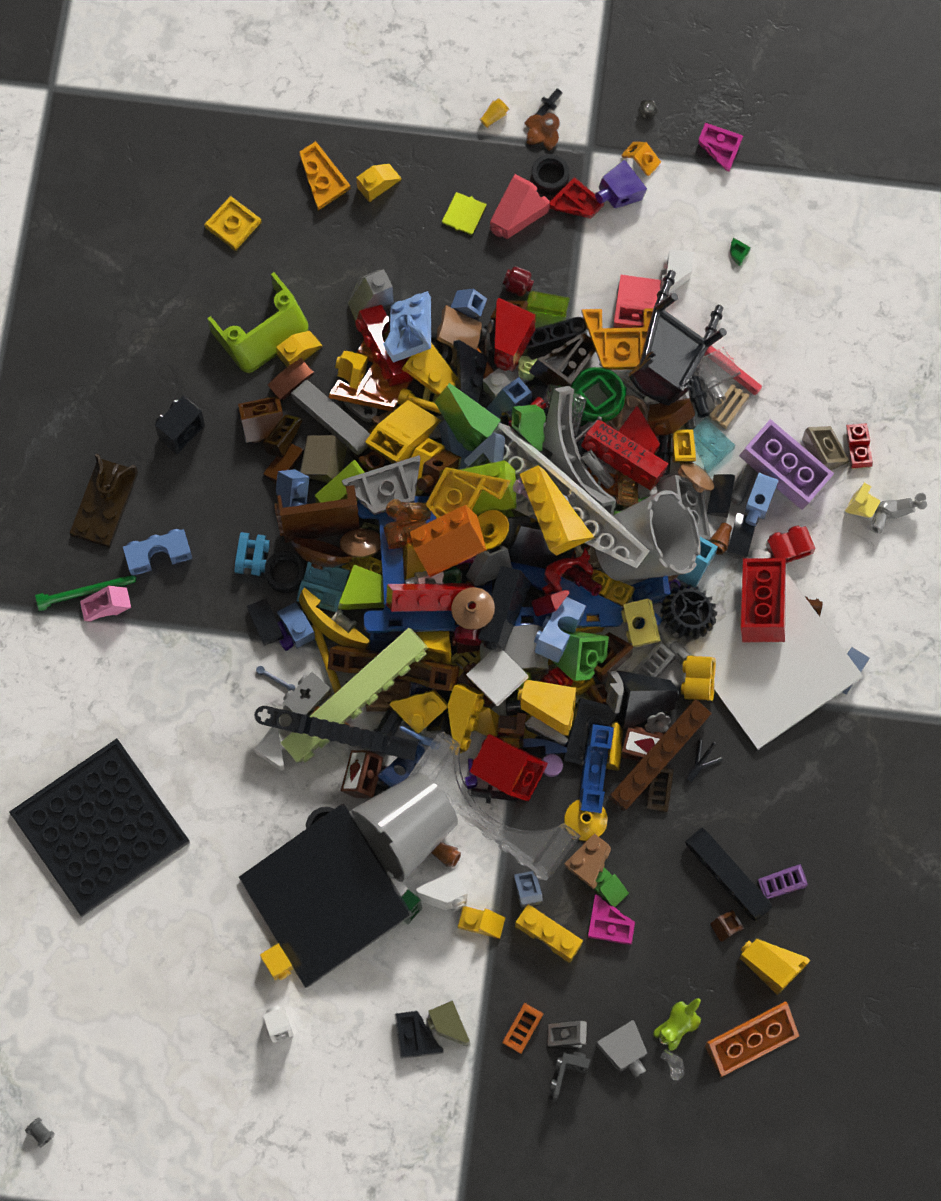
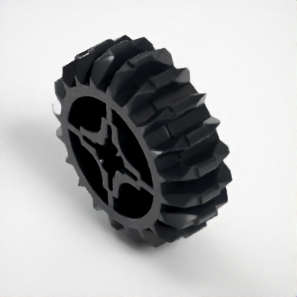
(688, 600)

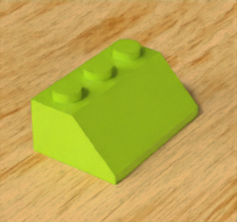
(488, 502)

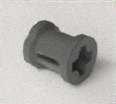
(39, 1132)

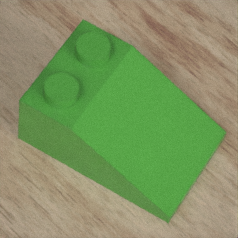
(465, 417)

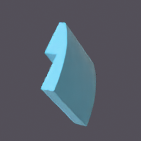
(325, 585)

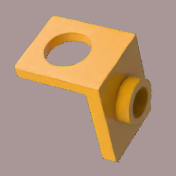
(643, 156)

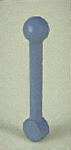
(260, 670)

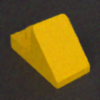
(481, 922)

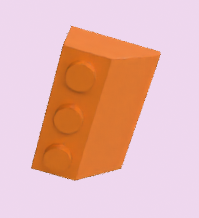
(448, 540)

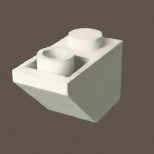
(682, 264)

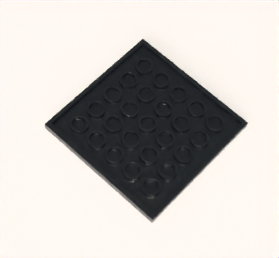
(99, 827)
(325, 895)

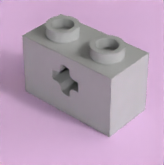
(311, 685)

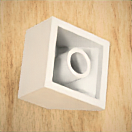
(444, 892)

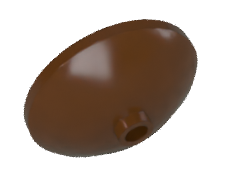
(320, 553)

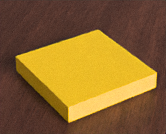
(233, 223)

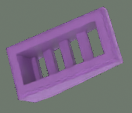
(780, 875)

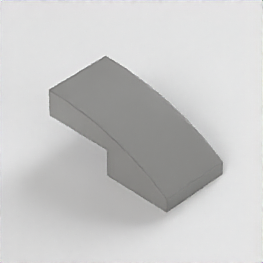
(615, 689)

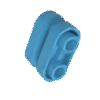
(258, 563)

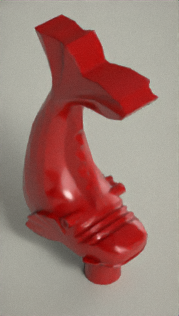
(555, 570)

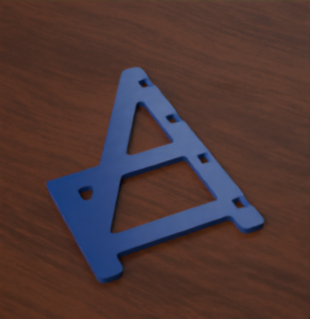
(425, 621)

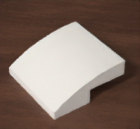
(497, 676)

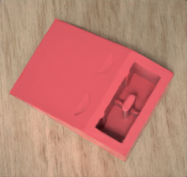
(633, 297)

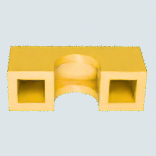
(551, 933)

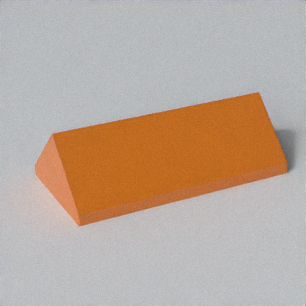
(752, 1039)

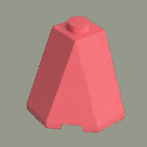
(518, 208)

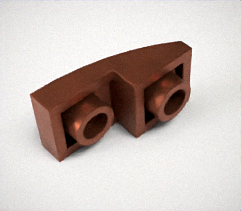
(290, 378)

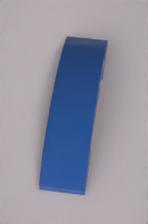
(594, 768)

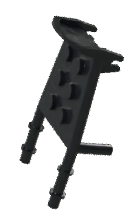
(672, 350)

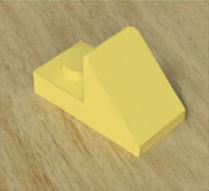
(862, 502)

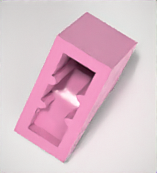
(105, 602)

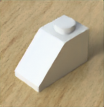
(277, 1024)

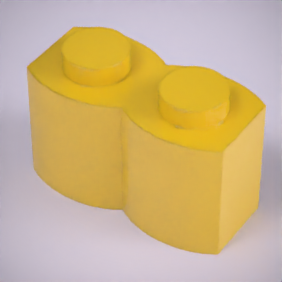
(699, 678)

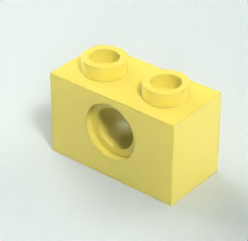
(649, 633)

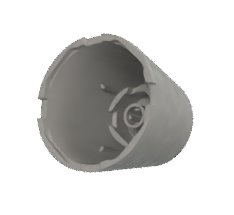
(665, 530)
(406, 823)

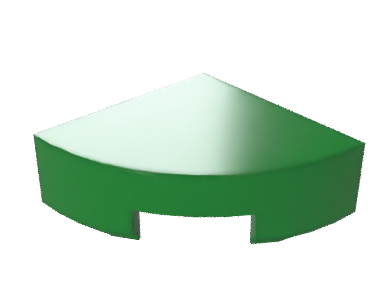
(739, 251)

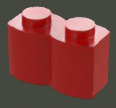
(791, 545)

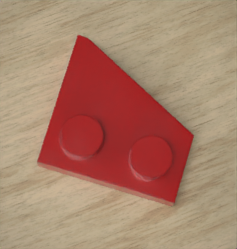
(576, 200)
(639, 431)

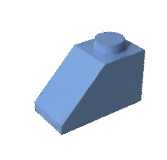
(296, 625)

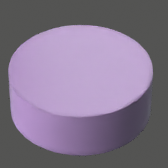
(554, 765)

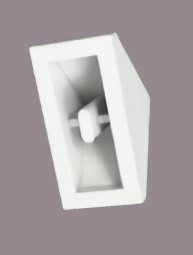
(271, 749)

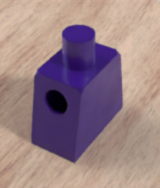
(621, 186)

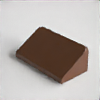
(287, 462)

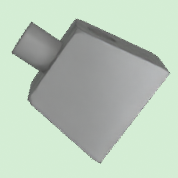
(624, 1049)

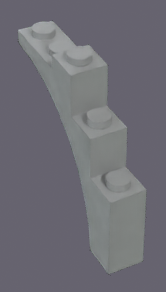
(562, 443)

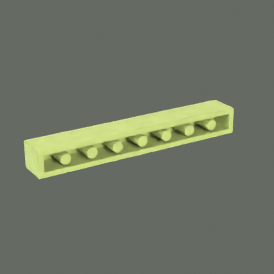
(360, 691)

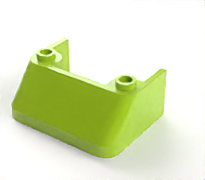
(260, 344)

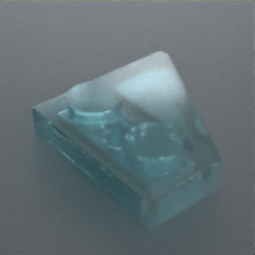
(711, 444)

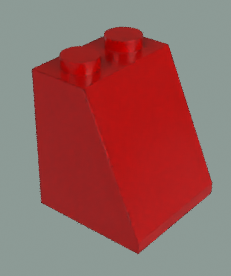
(512, 333)
(508, 767)

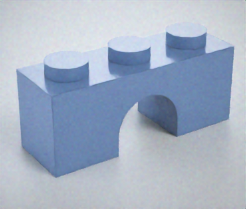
(139, 553)
(553, 641)

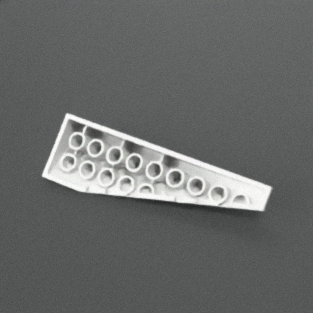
(609, 534)

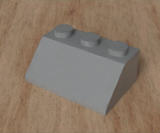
(690, 498)

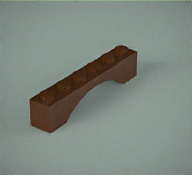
(424, 672)
(659, 755)

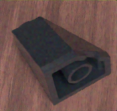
(644, 697)

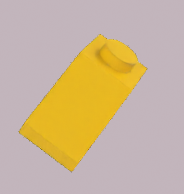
(377, 180)
(298, 346)

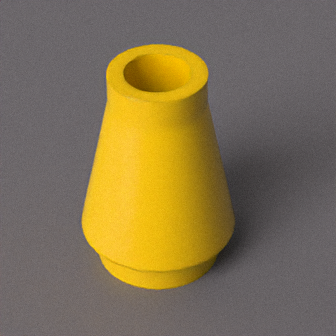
(494, 112)

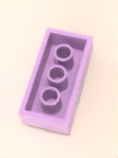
(783, 458)

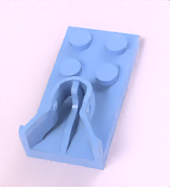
(409, 327)

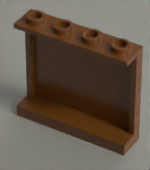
(318, 519)

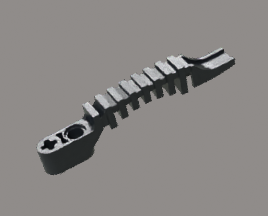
(341, 733)

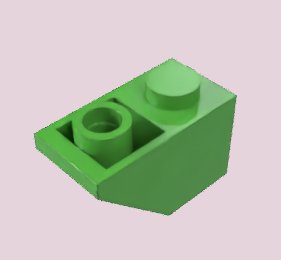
(529, 424)

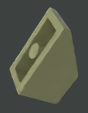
(448, 1023)

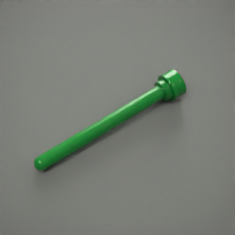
(44, 601)

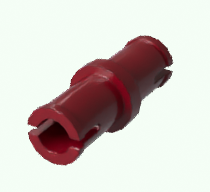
(584, 580)

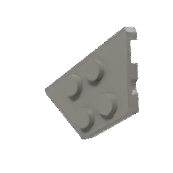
(386, 483)

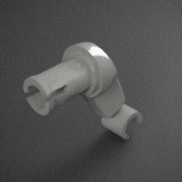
(895, 509)

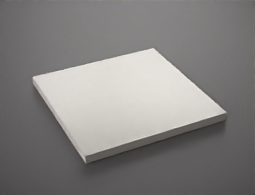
(776, 682)

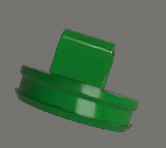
(609, 384)

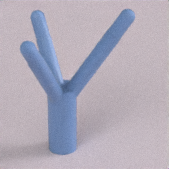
(421, 738)

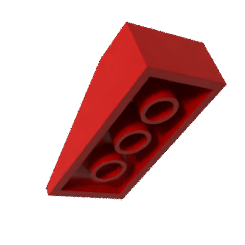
(763, 600)

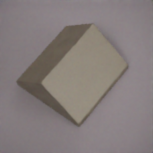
(825, 446)
(323, 457)

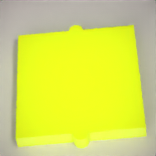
(464, 213)

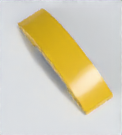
(327, 626)

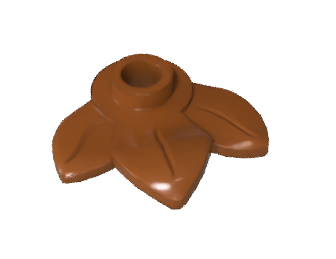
(541, 132)

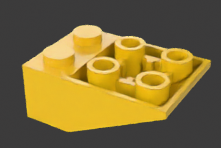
(402, 432)

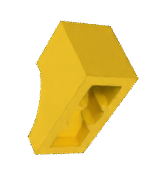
(352, 367)

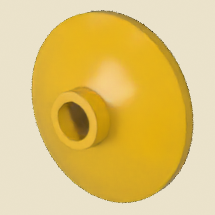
(493, 521)
(595, 825)

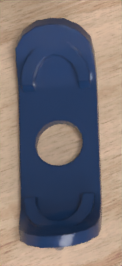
(391, 778)

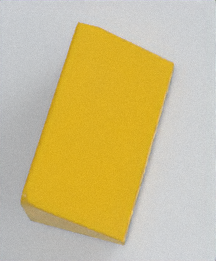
(614, 753)

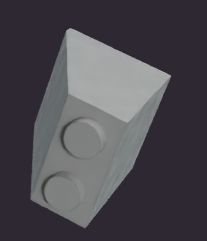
(521, 649)

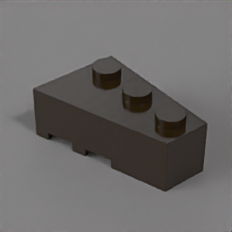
(565, 363)

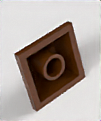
(260, 417)

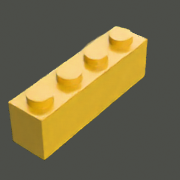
(555, 515)

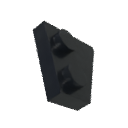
(414, 1036)

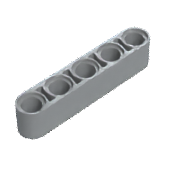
(331, 417)

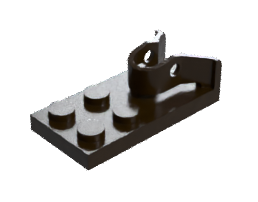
(104, 502)

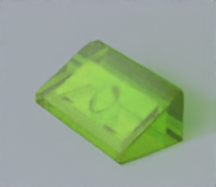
(548, 303)

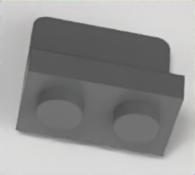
(573, 1062)

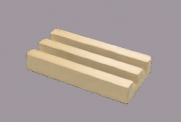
(738, 393)

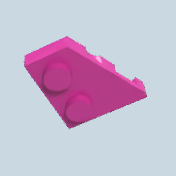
(720, 144)
(610, 924)

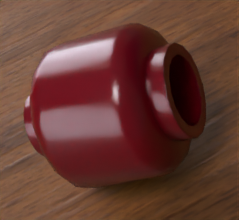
(518, 281)

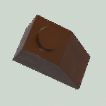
(668, 419)

